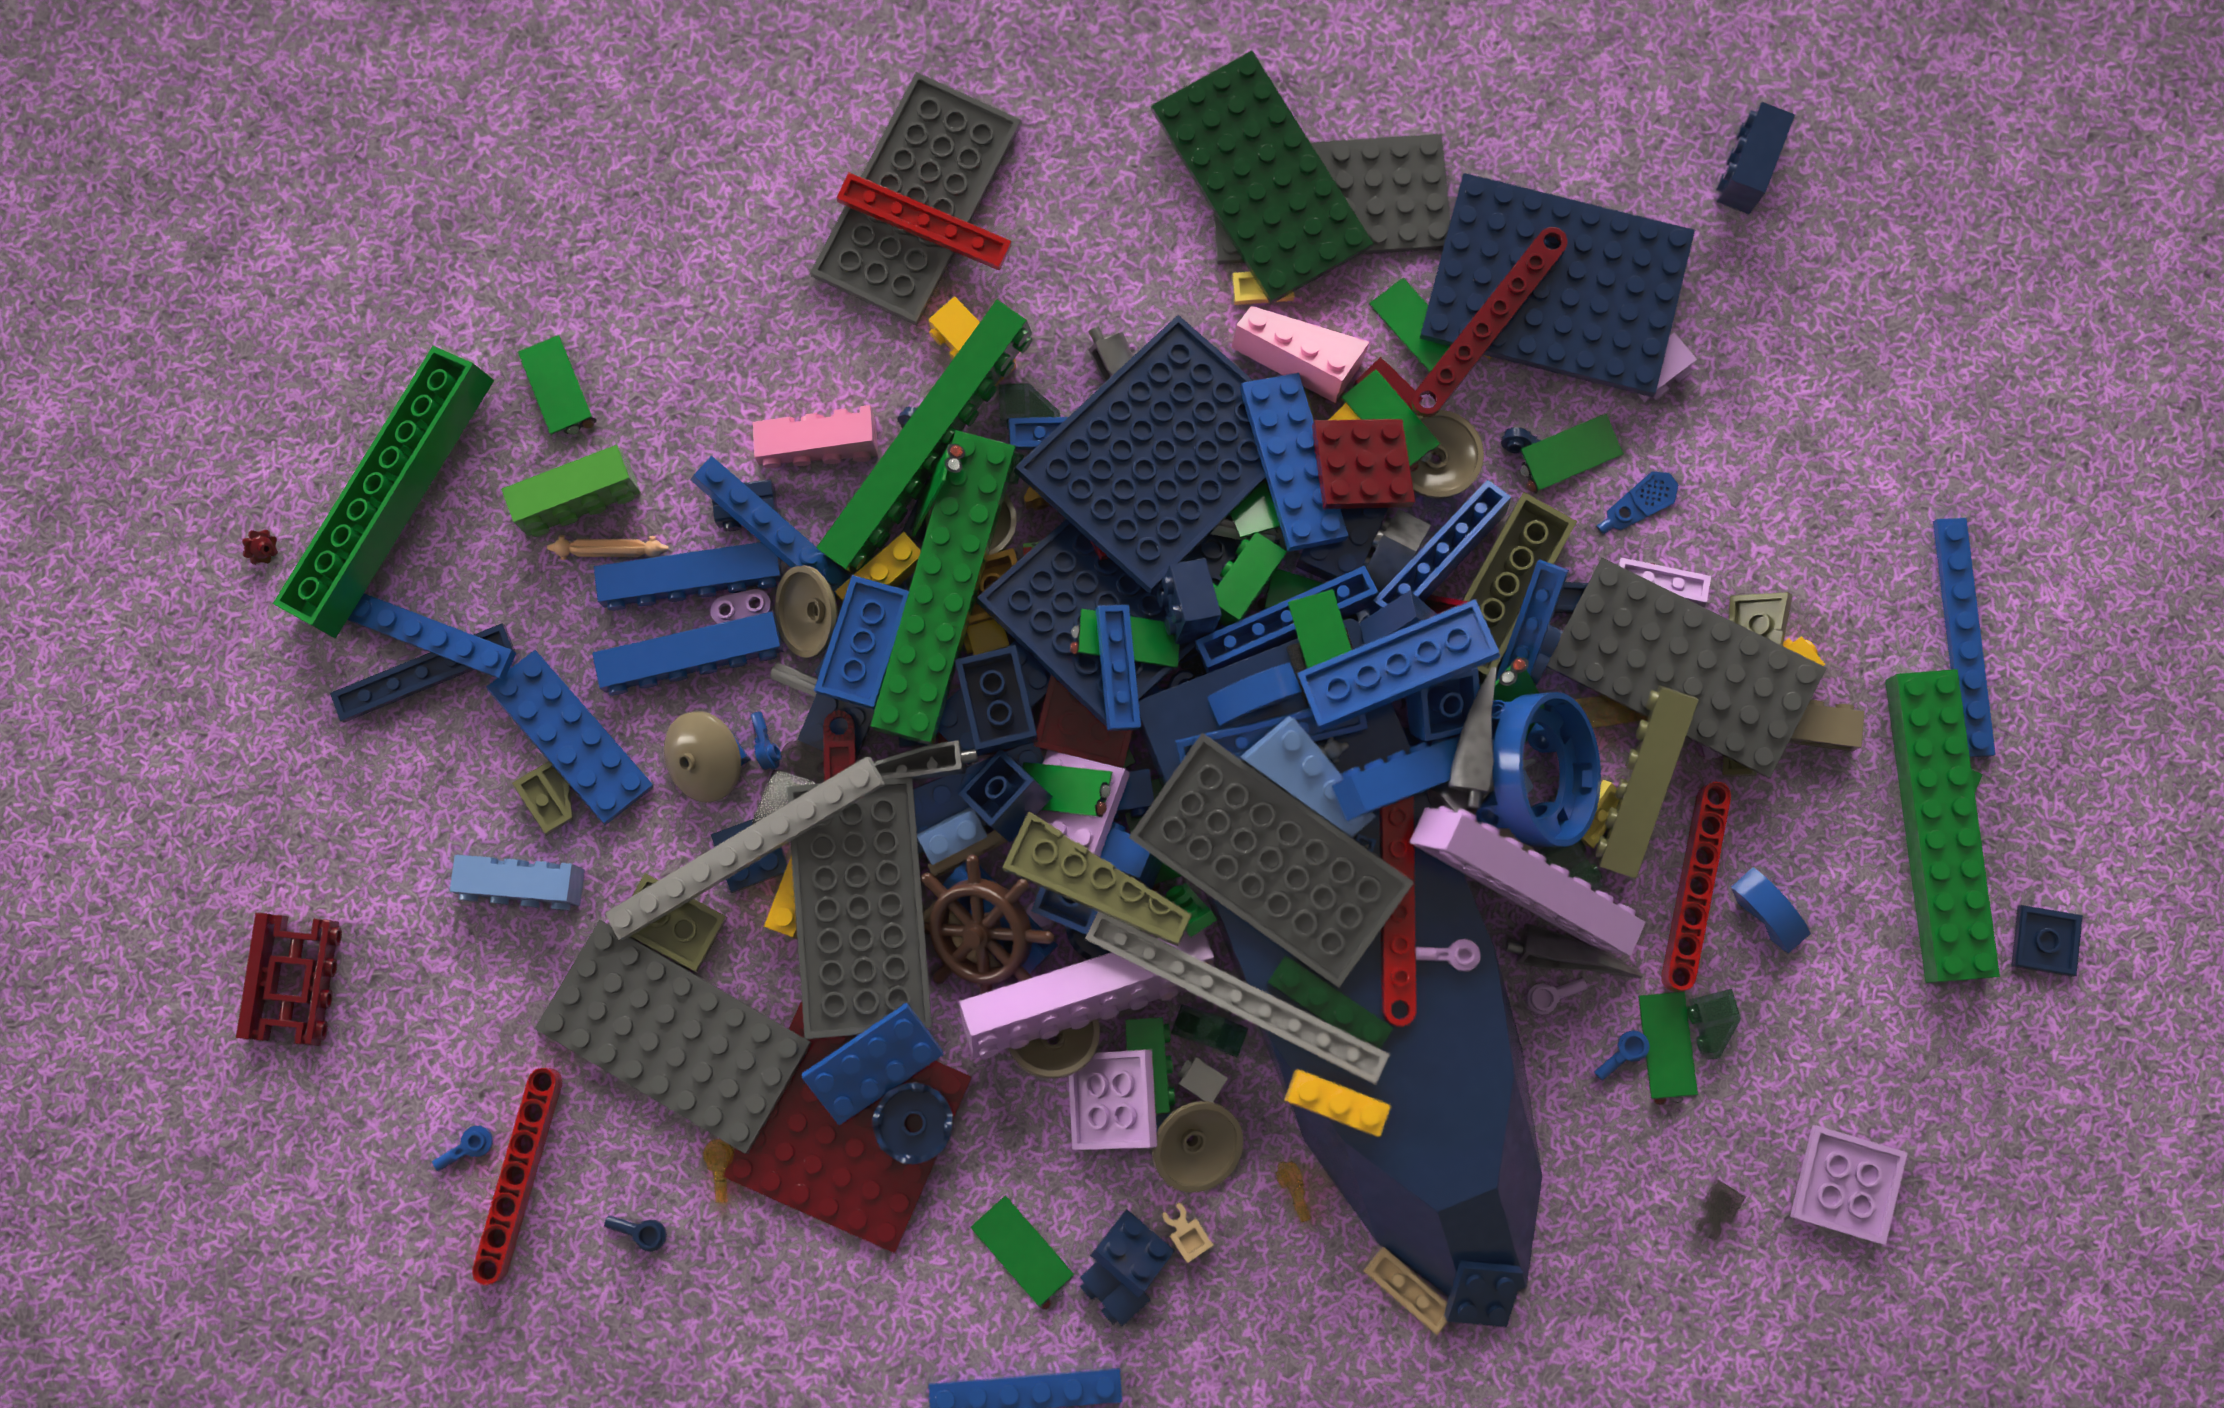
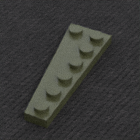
(1768, 617)
(1069, 869)

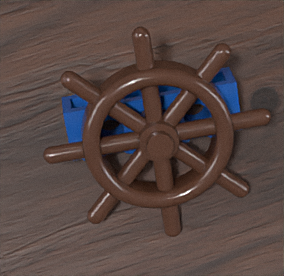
(991, 922)

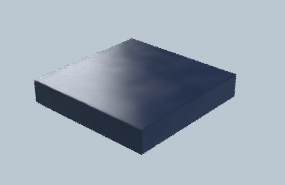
(2047, 940)

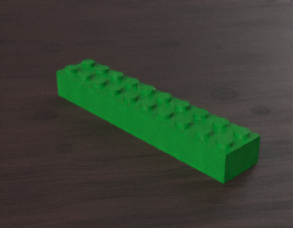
(924, 438)
(384, 491)
(944, 591)
(1942, 826)

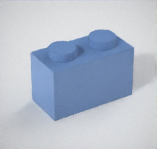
(951, 835)

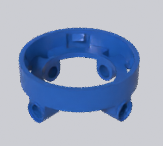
(1559, 729)

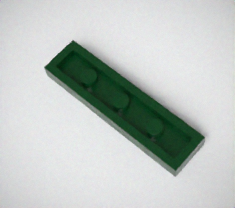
(1328, 1003)

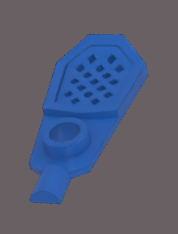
(1636, 505)

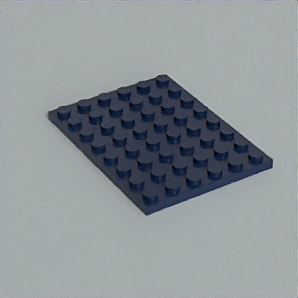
(1597, 311)
(1153, 455)
(1044, 597)

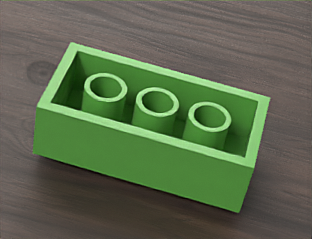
(571, 491)

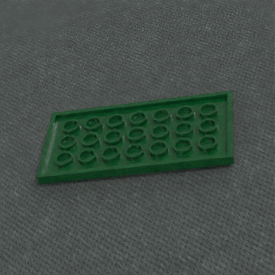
(1261, 177)

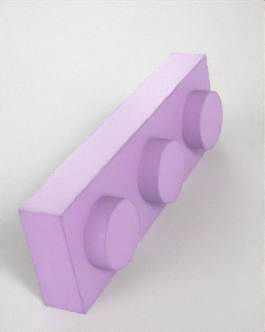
(1684, 583)

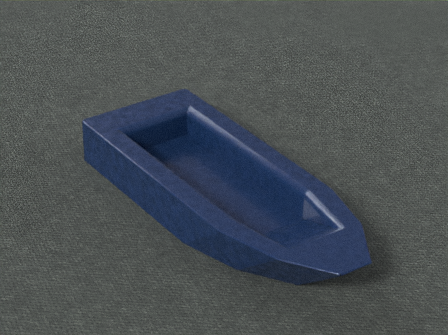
(1460, 1140)

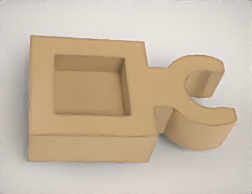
(1189, 1237)

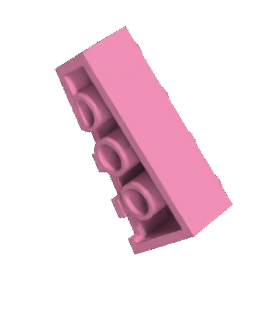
(1290, 346)
(816, 438)

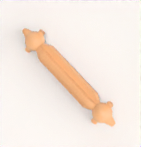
(607, 547)

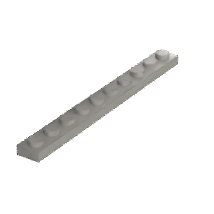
(745, 848)
(1237, 997)

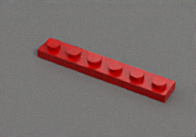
(924, 221)

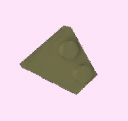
(546, 797)

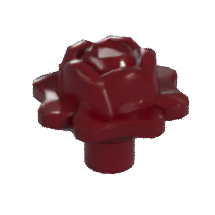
(259, 546)

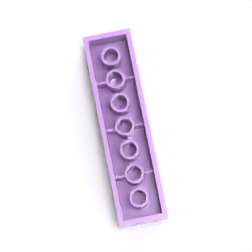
(1527, 879)
(1066, 999)

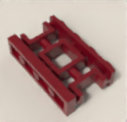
(264, 973)

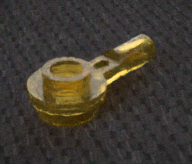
(718, 1157)
(1291, 1178)

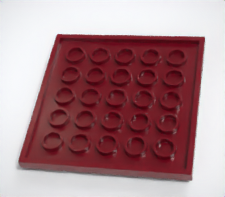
(836, 1168)

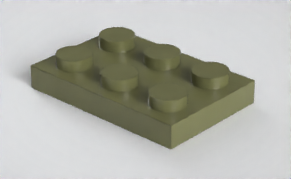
(683, 933)

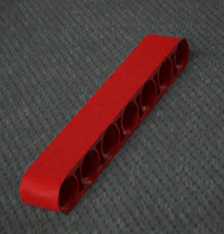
(1706, 876)
(506, 1187)

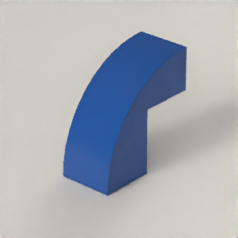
(1254, 693)
(1772, 908)

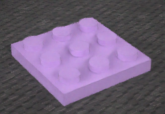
(1085, 829)
(1113, 1102)
(1848, 1184)

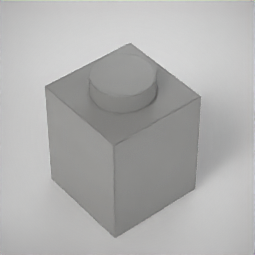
(1201, 1079)

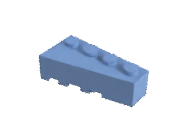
(1303, 771)
(517, 881)

